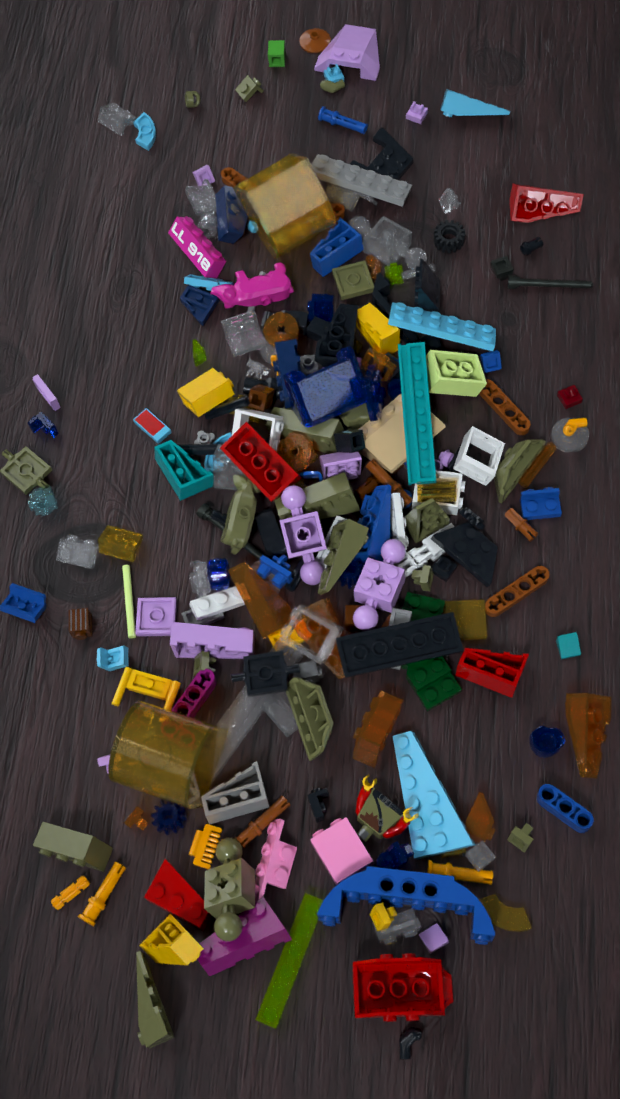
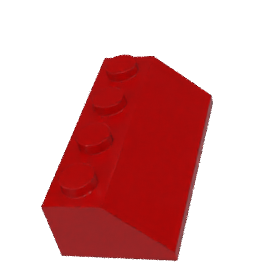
(259, 462)

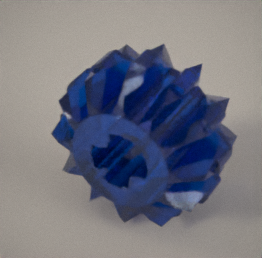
(218, 574)
(351, 579)
(168, 824)

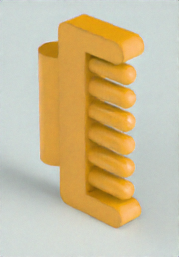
(200, 845)

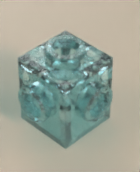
(42, 501)

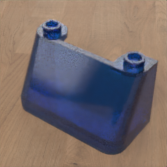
(326, 391)

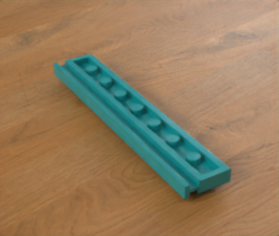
(416, 414)

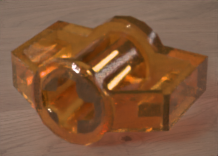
(381, 361)

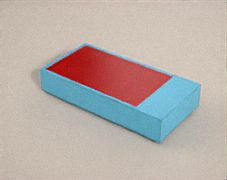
(152, 426)

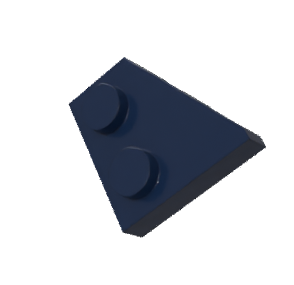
(199, 303)

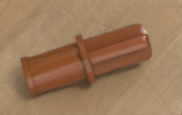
(520, 524)

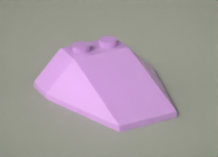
(352, 48)

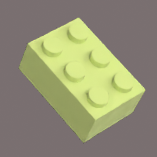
(454, 373)

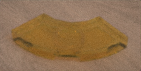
(505, 917)

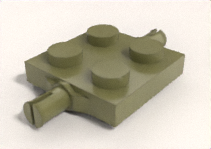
(25, 470)

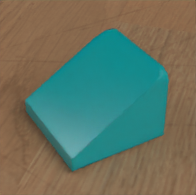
(568, 645)

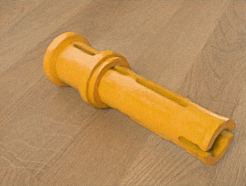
(460, 873)
(97, 902)

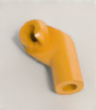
(572, 425)

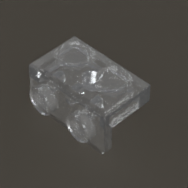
(115, 118)
(202, 198)
(77, 551)
(403, 925)

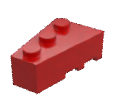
(492, 670)
(177, 897)

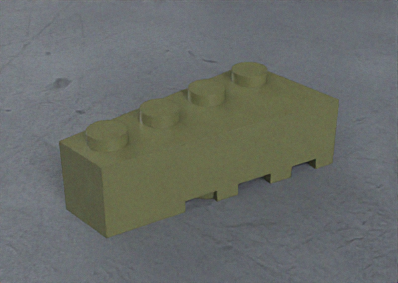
(321, 434)
(327, 497)

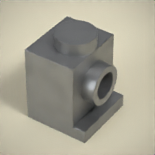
(309, 672)

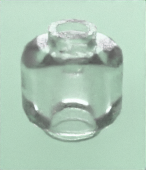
(208, 224)

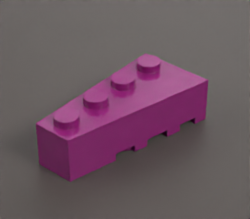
(259, 932)

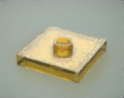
(469, 618)

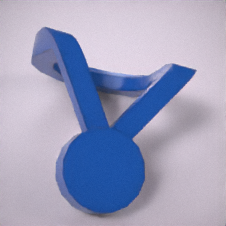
(311, 475)

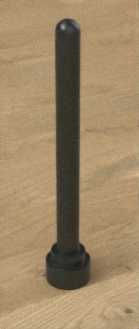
(514, 282)
(205, 512)

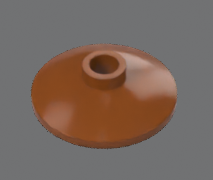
(314, 40)

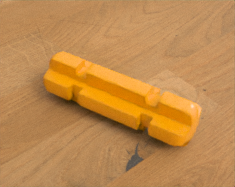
(70, 892)

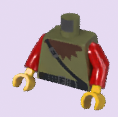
(379, 814)

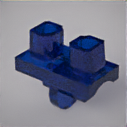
(395, 856)

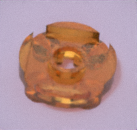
(279, 320)
(304, 448)

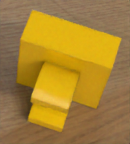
(382, 917)

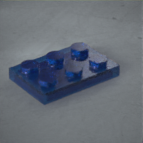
(373, 392)

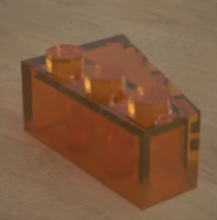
(376, 728)

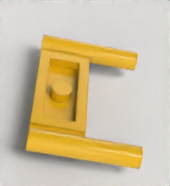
(148, 685)

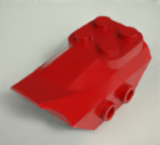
(400, 988)

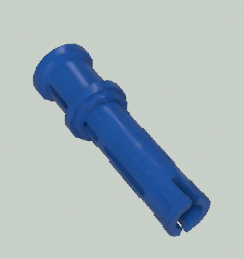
(337, 119)

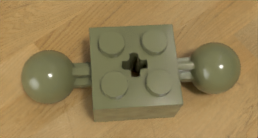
(229, 889)

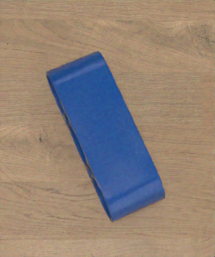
(569, 818)

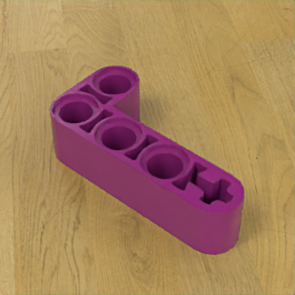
(196, 687)

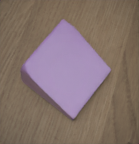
(433, 938)

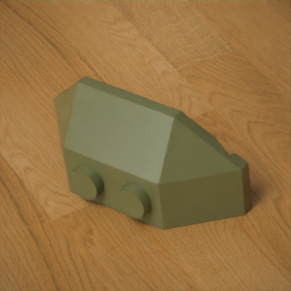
(515, 464)
(310, 715)

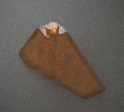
(262, 602)
(587, 721)

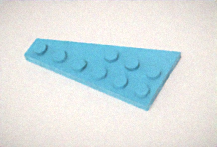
(438, 824)

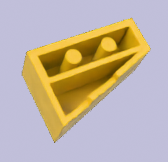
(376, 331)
(171, 944)

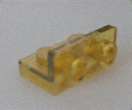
(119, 543)

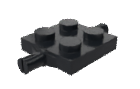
(265, 673)

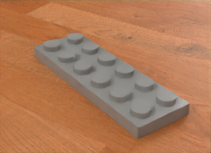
(361, 180)

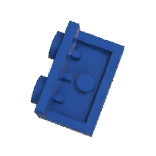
(24, 603)

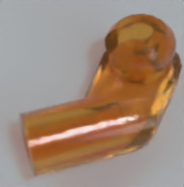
(374, 264)

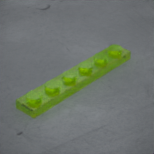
(289, 962)

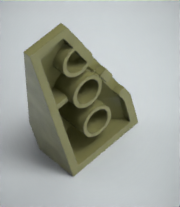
(426, 520)
(344, 544)

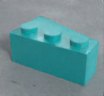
(181, 471)

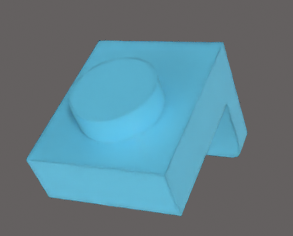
(112, 658)

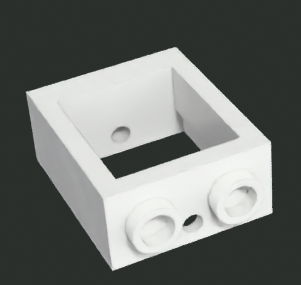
(242, 415)
(474, 468)
(443, 476)

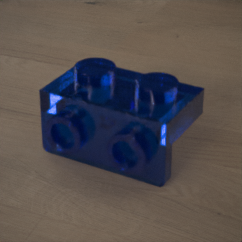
(321, 306)

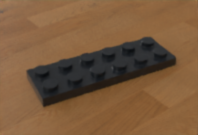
(399, 645)

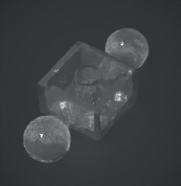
(388, 241)

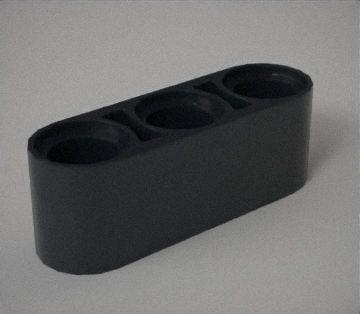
(270, 533)

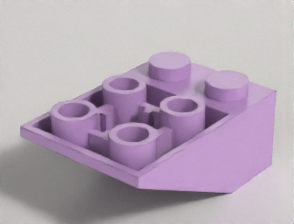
(341, 462)

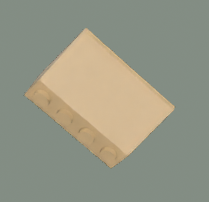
(386, 436)

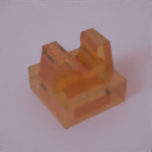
(135, 819)

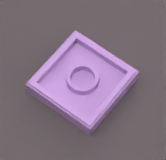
(155, 616)

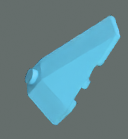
(462, 105)

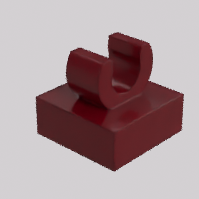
(569, 396)

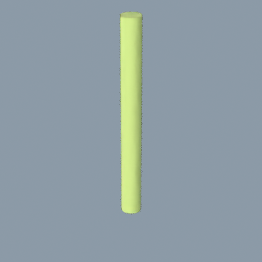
(129, 601)

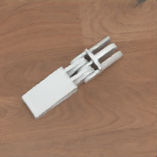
(419, 556)

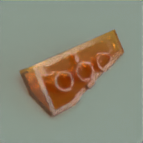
(315, 633)

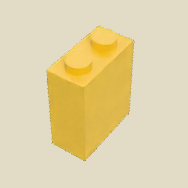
(206, 392)

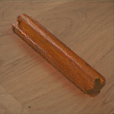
(537, 464)

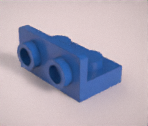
(540, 503)

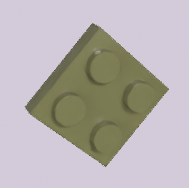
(353, 280)

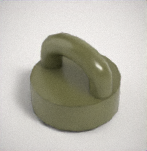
(189, 101)

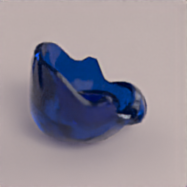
(546, 741)

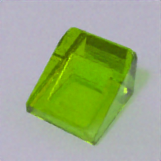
(198, 353)

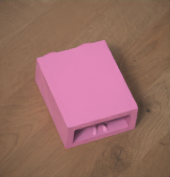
(341, 850)

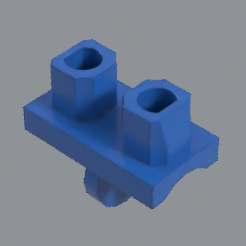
(277, 567)

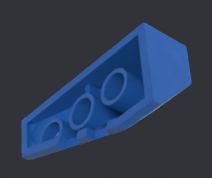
(378, 521)

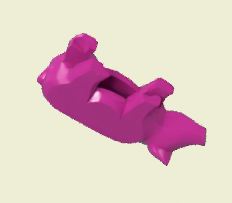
(255, 290)

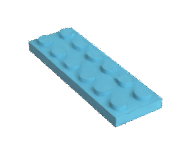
(442, 326)

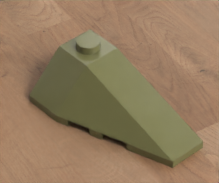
(151, 1014)

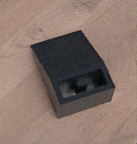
(426, 288)

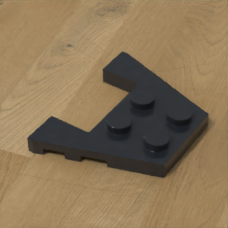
(391, 160)

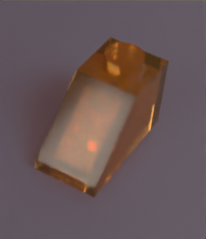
(480, 820)

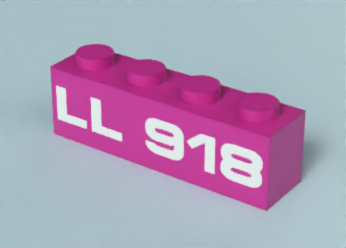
(197, 247)

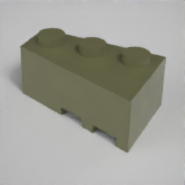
(72, 846)

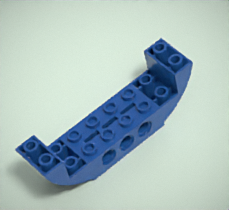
(449, 896)

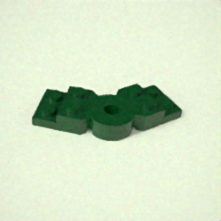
(432, 677)

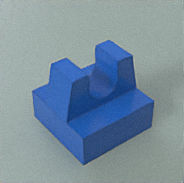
(491, 361)

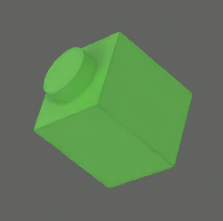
(276, 53)

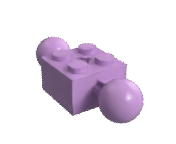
(293, 499)
(379, 585)

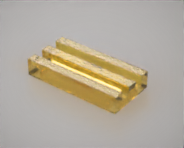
(437, 494)

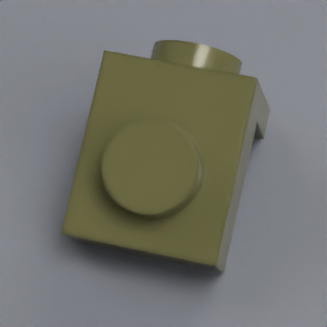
(248, 88)

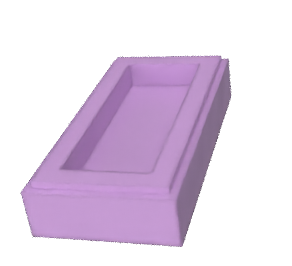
(46, 393)

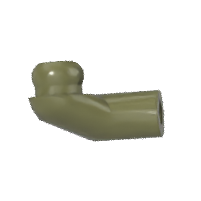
(332, 87)

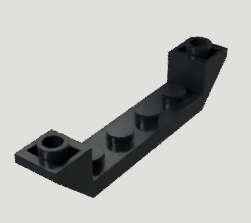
(380, 291)

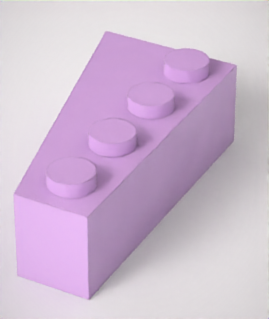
(221, 642)

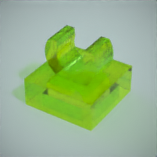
(393, 273)

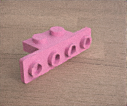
(275, 860)

